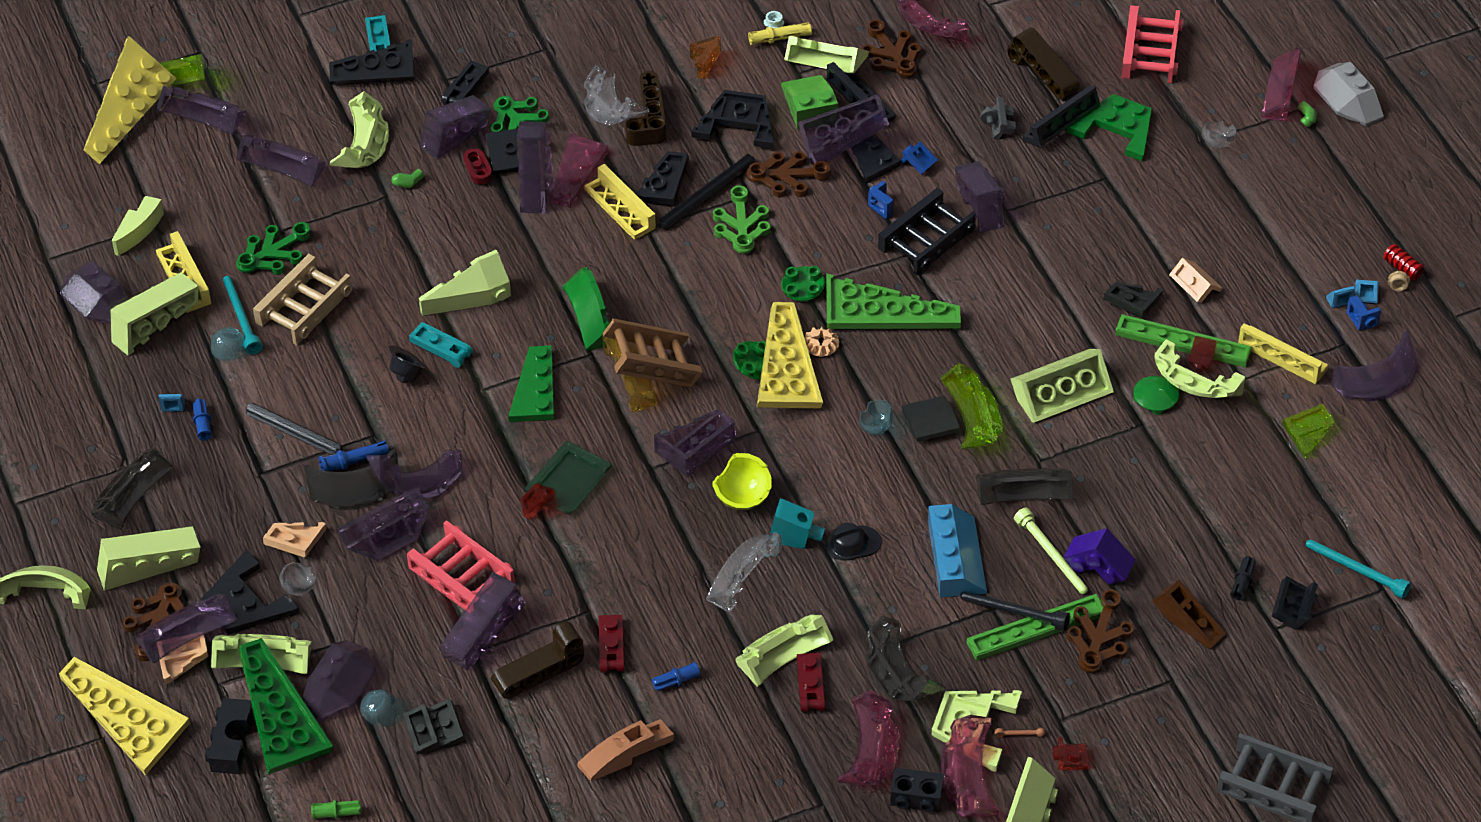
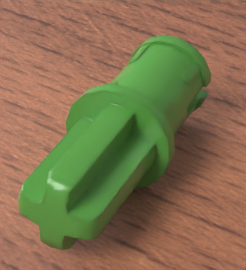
(335, 809)

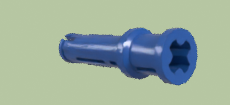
(342, 459)

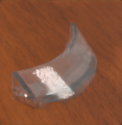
(603, 101)
(740, 566)

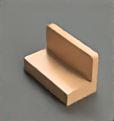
(1194, 279)

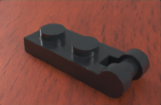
(465, 82)

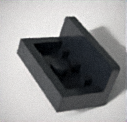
(1294, 603)

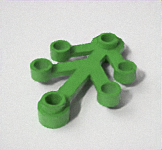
(742, 242)

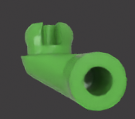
(1309, 112)
(406, 180)

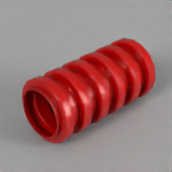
(1403, 262)

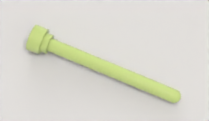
(1025, 519)

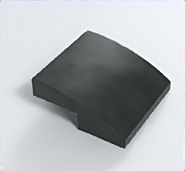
(930, 418)
(434, 727)

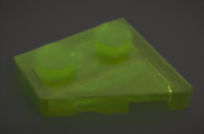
(1308, 428)

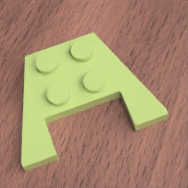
(964, 703)

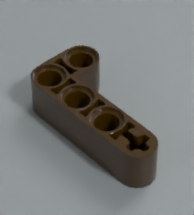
(1044, 61)
(651, 127)
(542, 664)

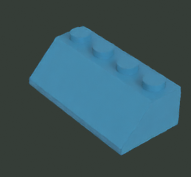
(955, 551)

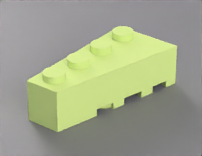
(151, 311)

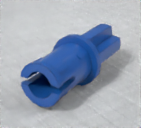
(202, 419)
(676, 677)

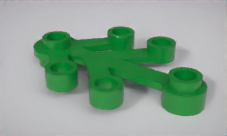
(506, 107)
(250, 261)

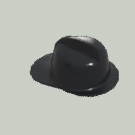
(404, 364)
(852, 541)

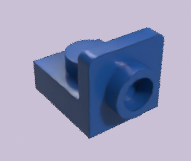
(918, 157)
(880, 201)
(1361, 315)

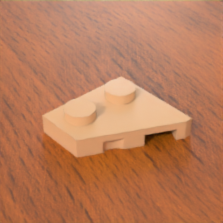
(294, 537)
(183, 659)

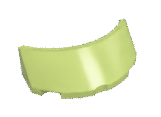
(820, 54)
(370, 134)
(1192, 382)
(46, 577)
(782, 646)
(289, 652)

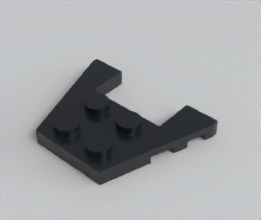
(738, 111)
(243, 601)

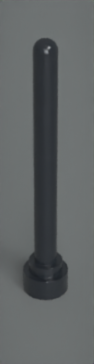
(1058, 619)

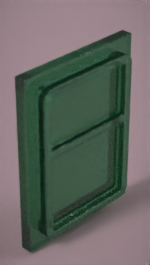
(571, 474)

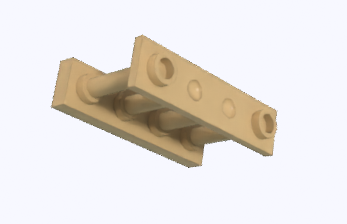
(294, 283)

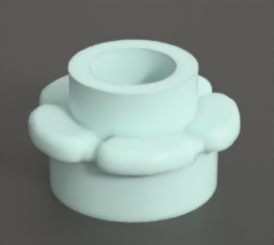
(774, 19)

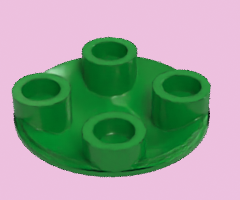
(803, 283)
(749, 358)
(1155, 394)

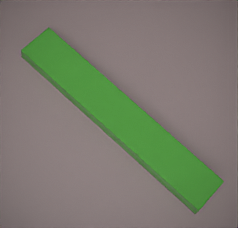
(1157, 333)
(1028, 629)

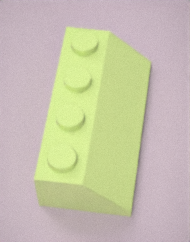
(1062, 384)
(1033, 795)

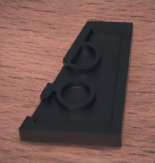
(666, 179)

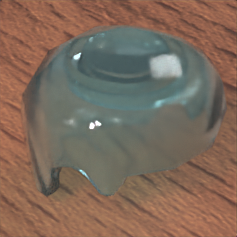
(227, 343)
(877, 417)
(379, 707)

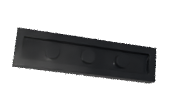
(850, 87)
(1063, 117)

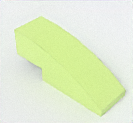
(137, 224)

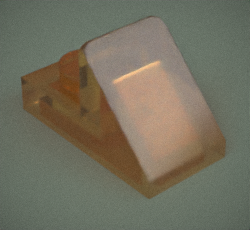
(705, 54)

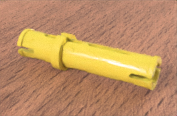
(774, 34)

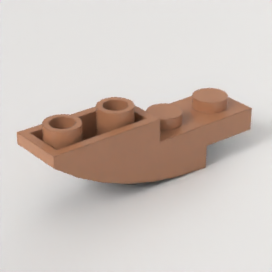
(621, 747)

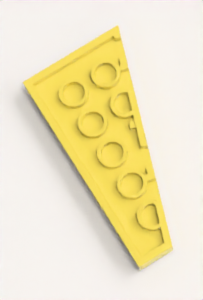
(130, 94)
(787, 367)
(131, 718)

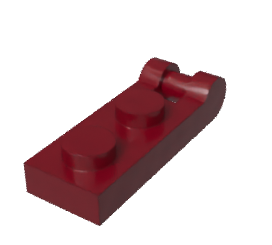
(611, 643)
(810, 682)

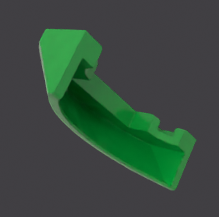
(588, 307)

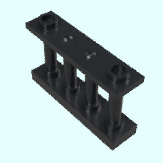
(920, 214)

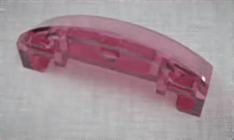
(926, 22)
(1281, 85)
(877, 741)
(963, 767)

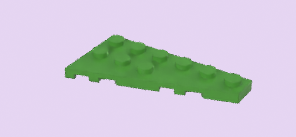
(884, 308)

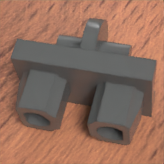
(999, 118)

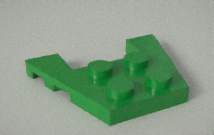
(1120, 117)

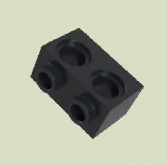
(917, 784)

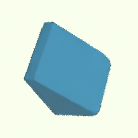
(1367, 291)
(1340, 297)
(172, 402)

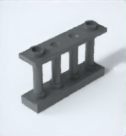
(1269, 799)

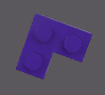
(1100, 552)

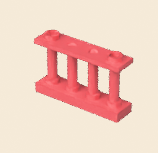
(1135, 35)
(437, 575)

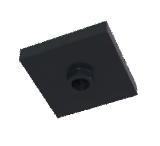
(503, 150)

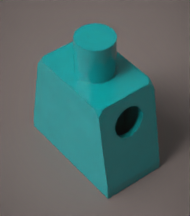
(795, 525)

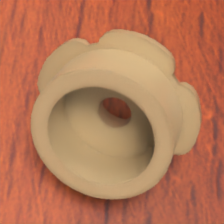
(1398, 281)

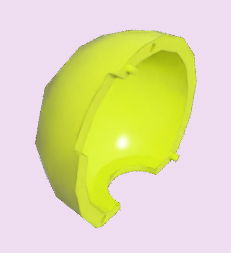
(743, 482)

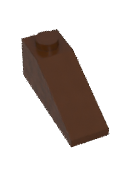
(1188, 614)

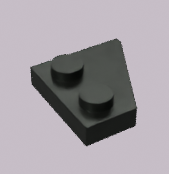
(1132, 298)

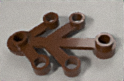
(903, 66)
(763, 173)
(165, 599)
(1098, 635)

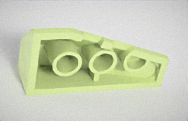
(477, 286)

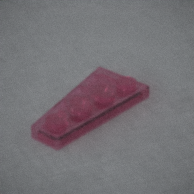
(576, 168)

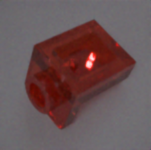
(1202, 352)
(536, 499)
(1070, 755)

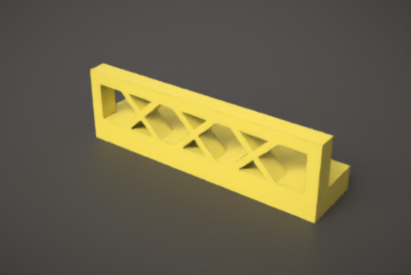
(627, 202)
(188, 265)
(1282, 354)

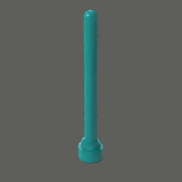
(251, 342)
(1398, 586)

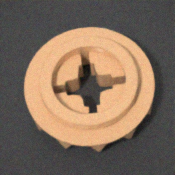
(828, 346)

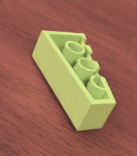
(145, 555)

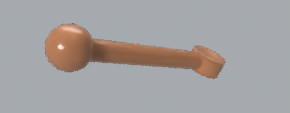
(1040, 732)

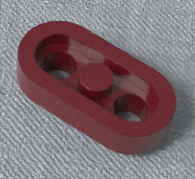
(477, 166)

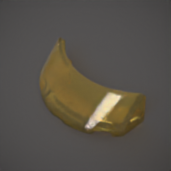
(639, 389)

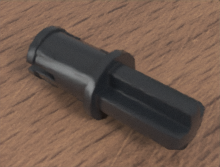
(1243, 578)

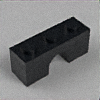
(232, 718)

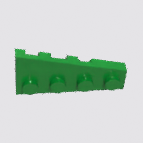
(535, 387)

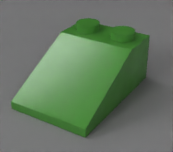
(809, 97)

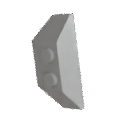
(1349, 93)

